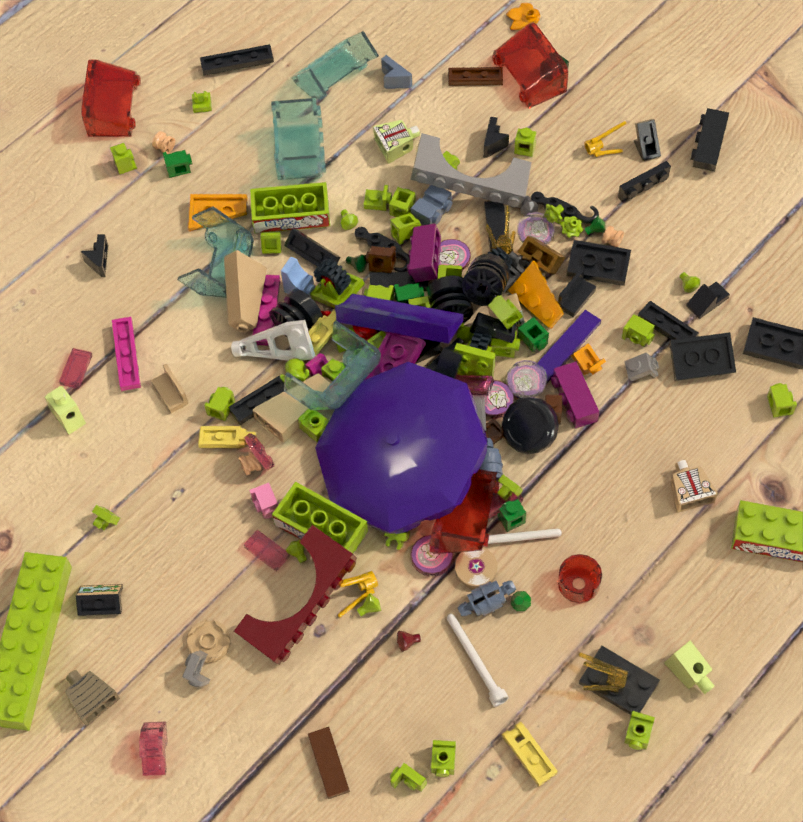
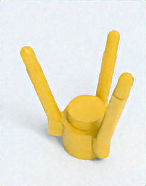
(595, 144)
(366, 582)

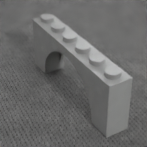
(434, 170)

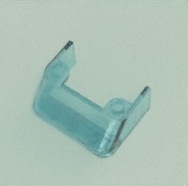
(335, 64)
(225, 237)
(358, 361)

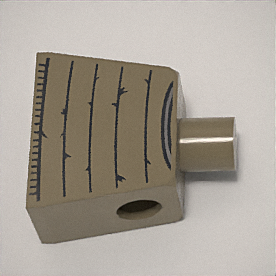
(89, 695)

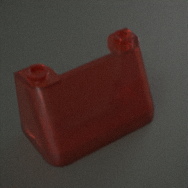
(533, 65)
(108, 99)
(466, 526)

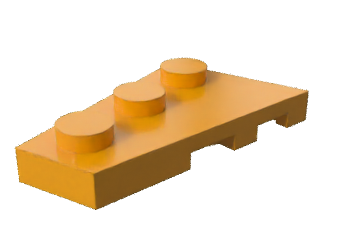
(230, 204)
(536, 295)

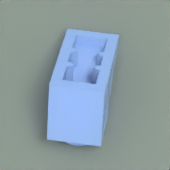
(296, 278)

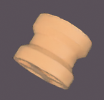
(163, 142)
(612, 236)
(249, 463)

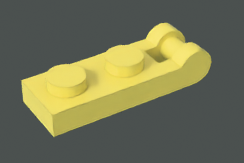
(530, 754)

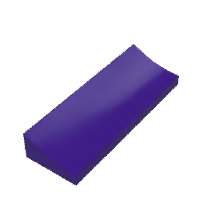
(399, 318)

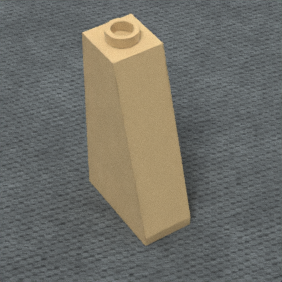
(243, 290)
(282, 412)

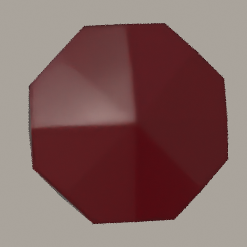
(406, 640)

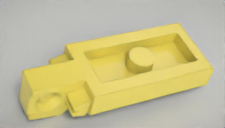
(322, 331)
(222, 437)

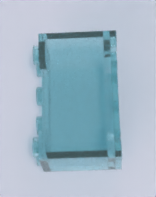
(298, 139)

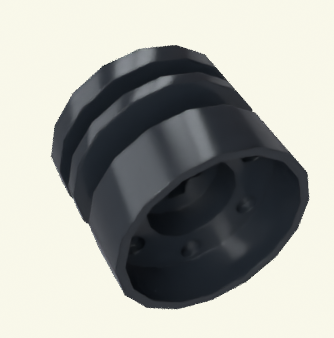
(485, 279)
(448, 295)
(296, 307)

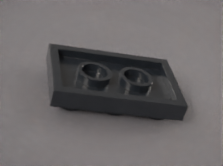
(599, 262)
(775, 343)
(702, 356)
(638, 685)

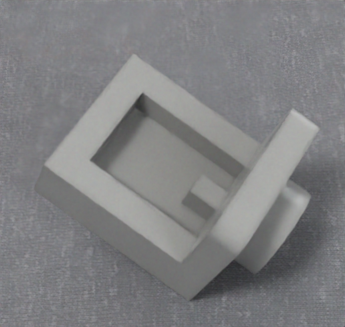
(641, 366)
(194, 665)

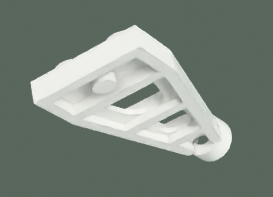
(297, 336)

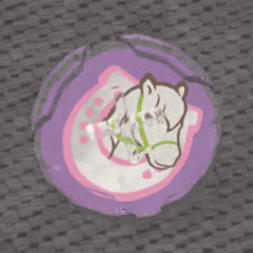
(537, 226)
(526, 379)

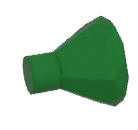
(596, 226)
(520, 601)

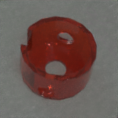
(579, 567)

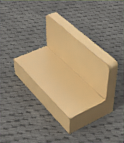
(170, 390)

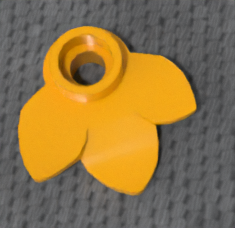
(523, 15)

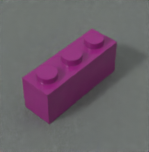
(424, 253)
(575, 395)

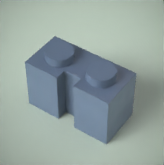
(432, 205)

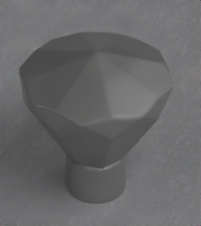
(528, 206)

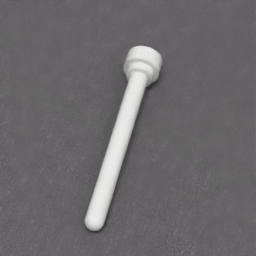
(520, 536)
(497, 695)

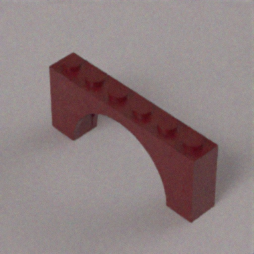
(278, 637)

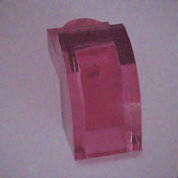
(152, 748)

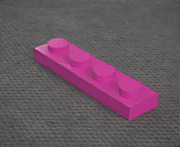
(268, 302)
(126, 353)

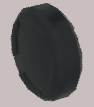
(530, 425)

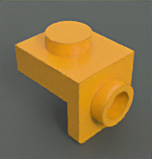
(587, 360)

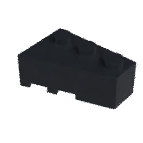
(709, 139)

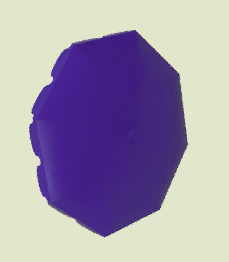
(402, 448)

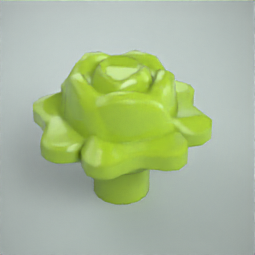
(553, 213)
(571, 226)

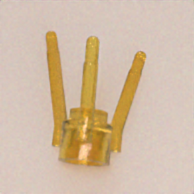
(503, 241)
(616, 675)

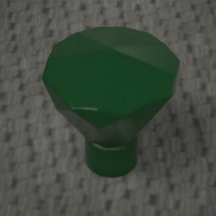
(358, 262)

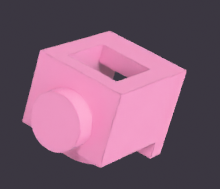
(264, 500)

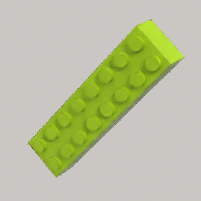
(30, 635)

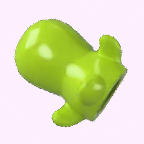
(296, 368)

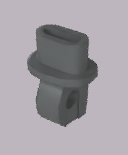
(518, 262)

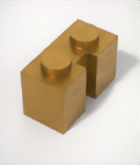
(536, 250)

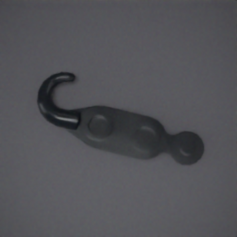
(569, 210)
(380, 240)

